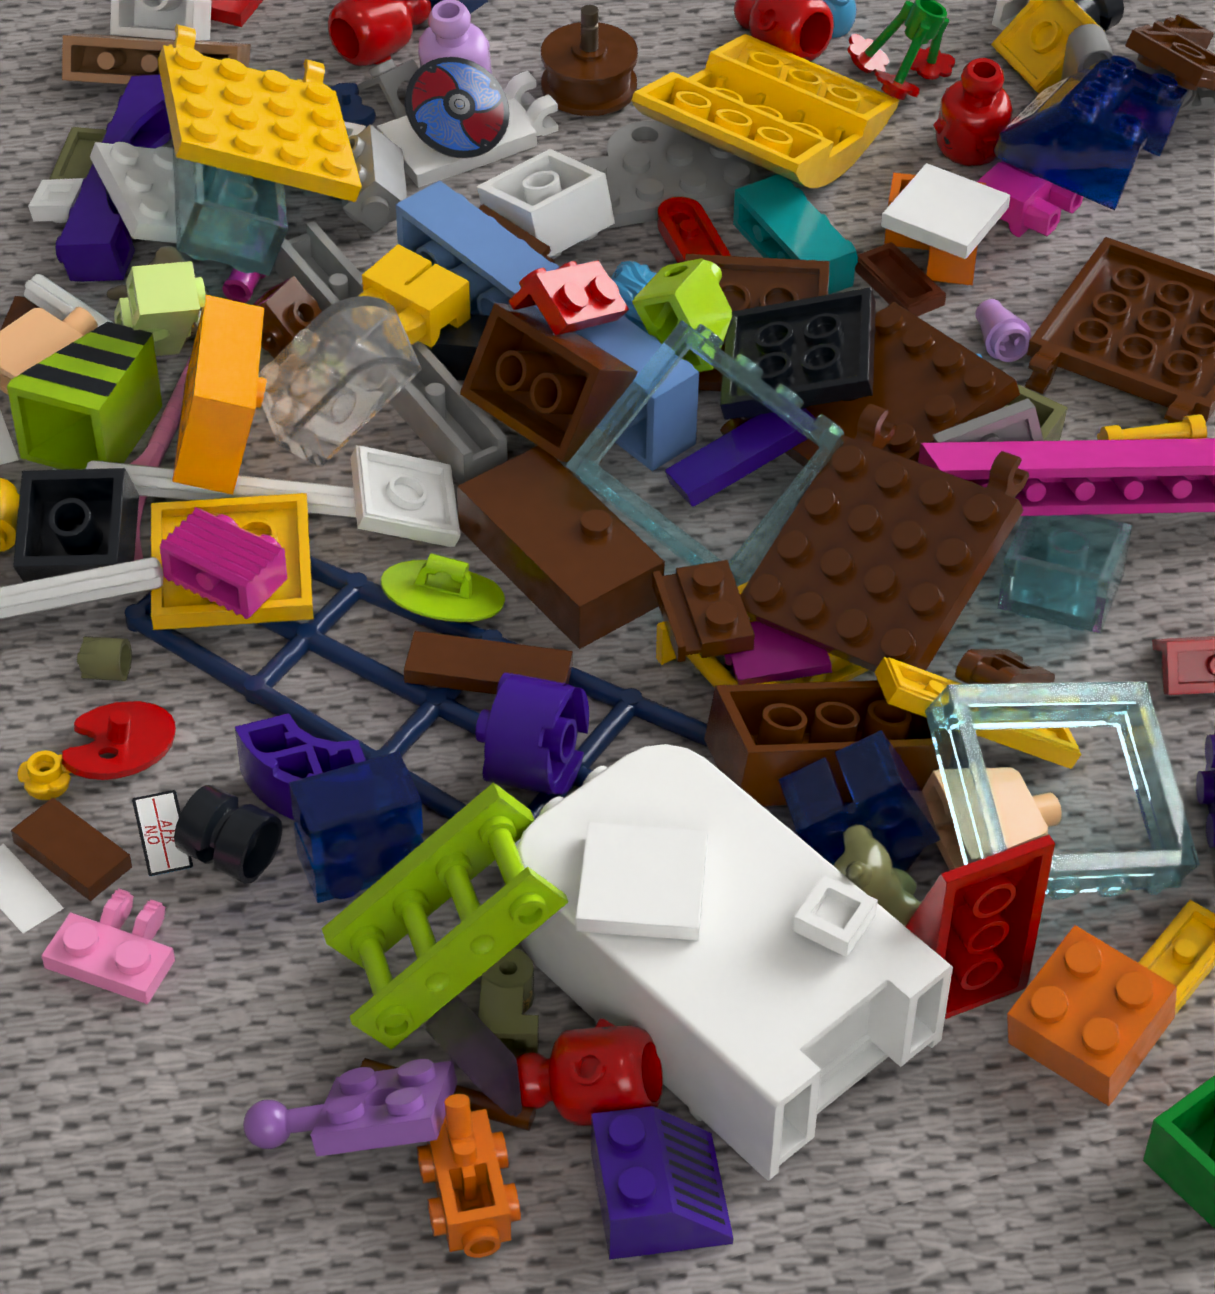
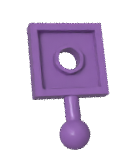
(363, 1110)

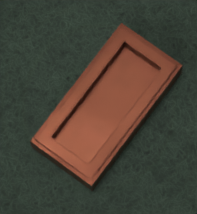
(899, 279)

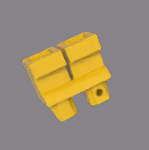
(421, 293)

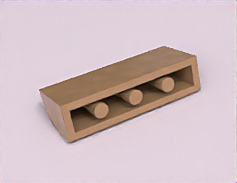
(119, 57)

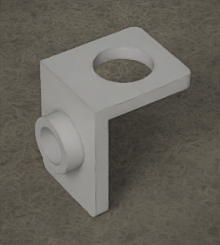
(390, 78)

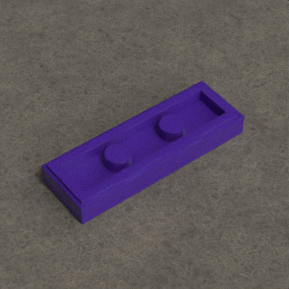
(733, 456)

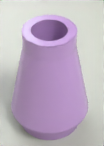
(1002, 331)

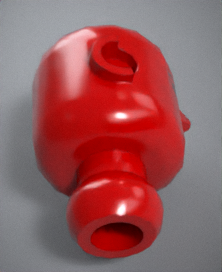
(791, 25)
(374, 29)
(973, 114)
(593, 1072)

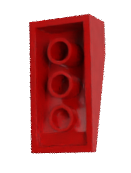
(987, 922)

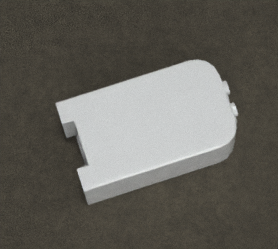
(752, 1015)

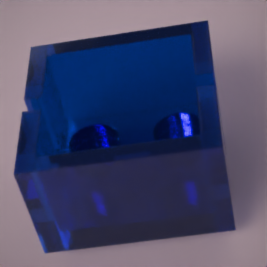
(882, 795)
(355, 824)

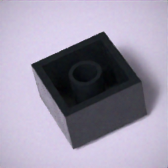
(74, 521)

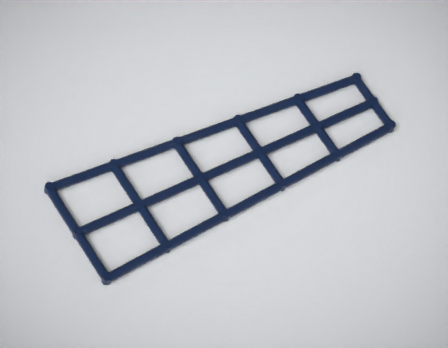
(431, 702)

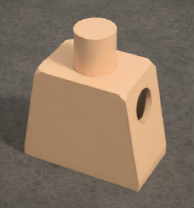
(38, 337)
(1019, 813)

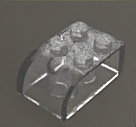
(337, 376)

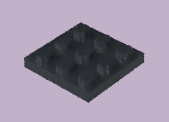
(809, 345)

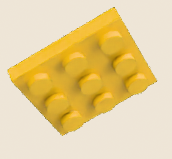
(274, 515)

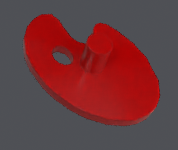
(131, 730)

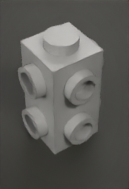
(381, 177)

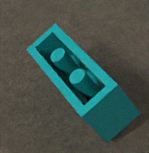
(787, 226)

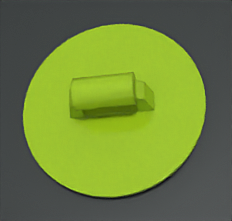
(442, 590)

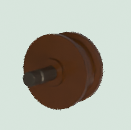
(589, 66)

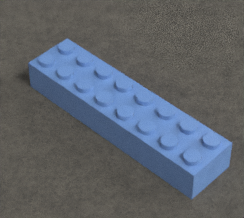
(493, 260)

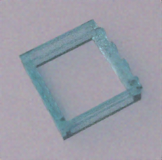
(745, 375)
(1124, 705)

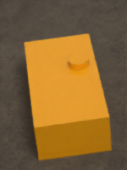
(220, 395)

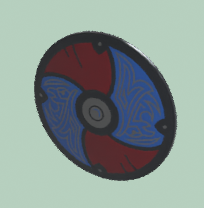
(457, 107)

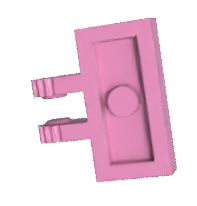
(112, 957)

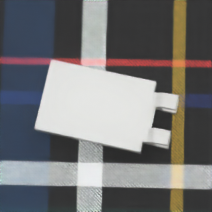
(526, 122)

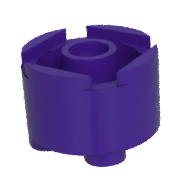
(533, 734)

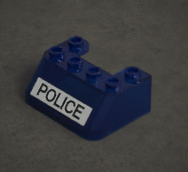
(1093, 127)

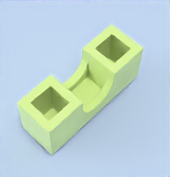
(162, 302)

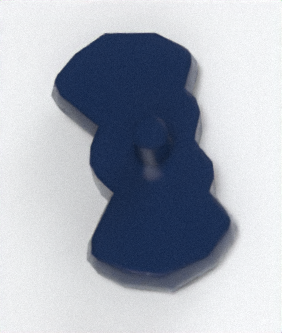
(351, 105)

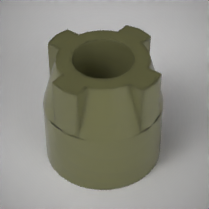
(105, 658)

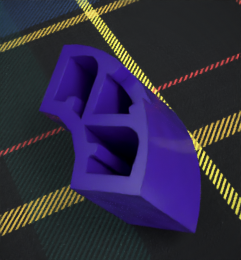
(280, 752)

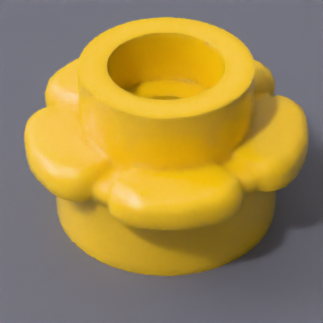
(45, 784)

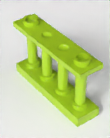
(418, 887)

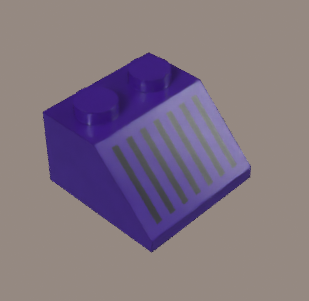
(657, 1183)

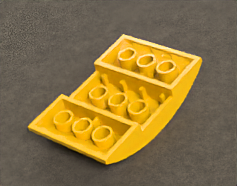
(772, 110)

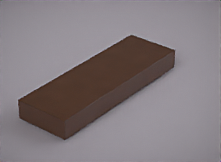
(479, 663)

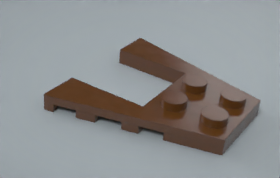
(1179, 48)

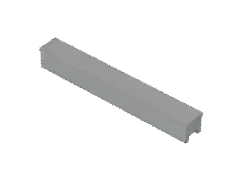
(431, 402)

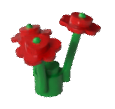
(923, 22)

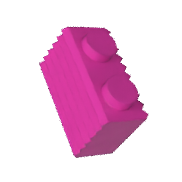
(223, 562)

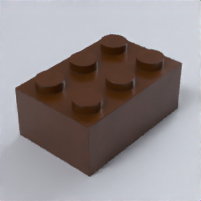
(542, 382)

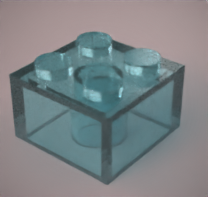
(1065, 569)

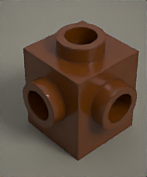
(286, 313)

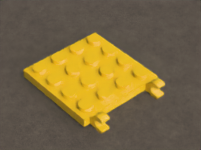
(257, 120)

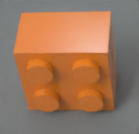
(1091, 1015)

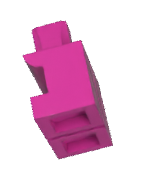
(1032, 199)

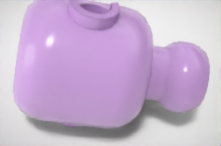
(453, 36)

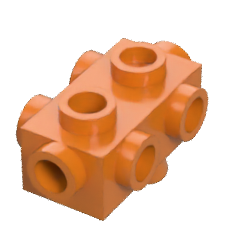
(465, 1165)

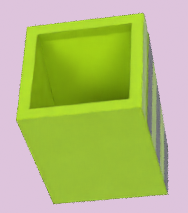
(87, 399)

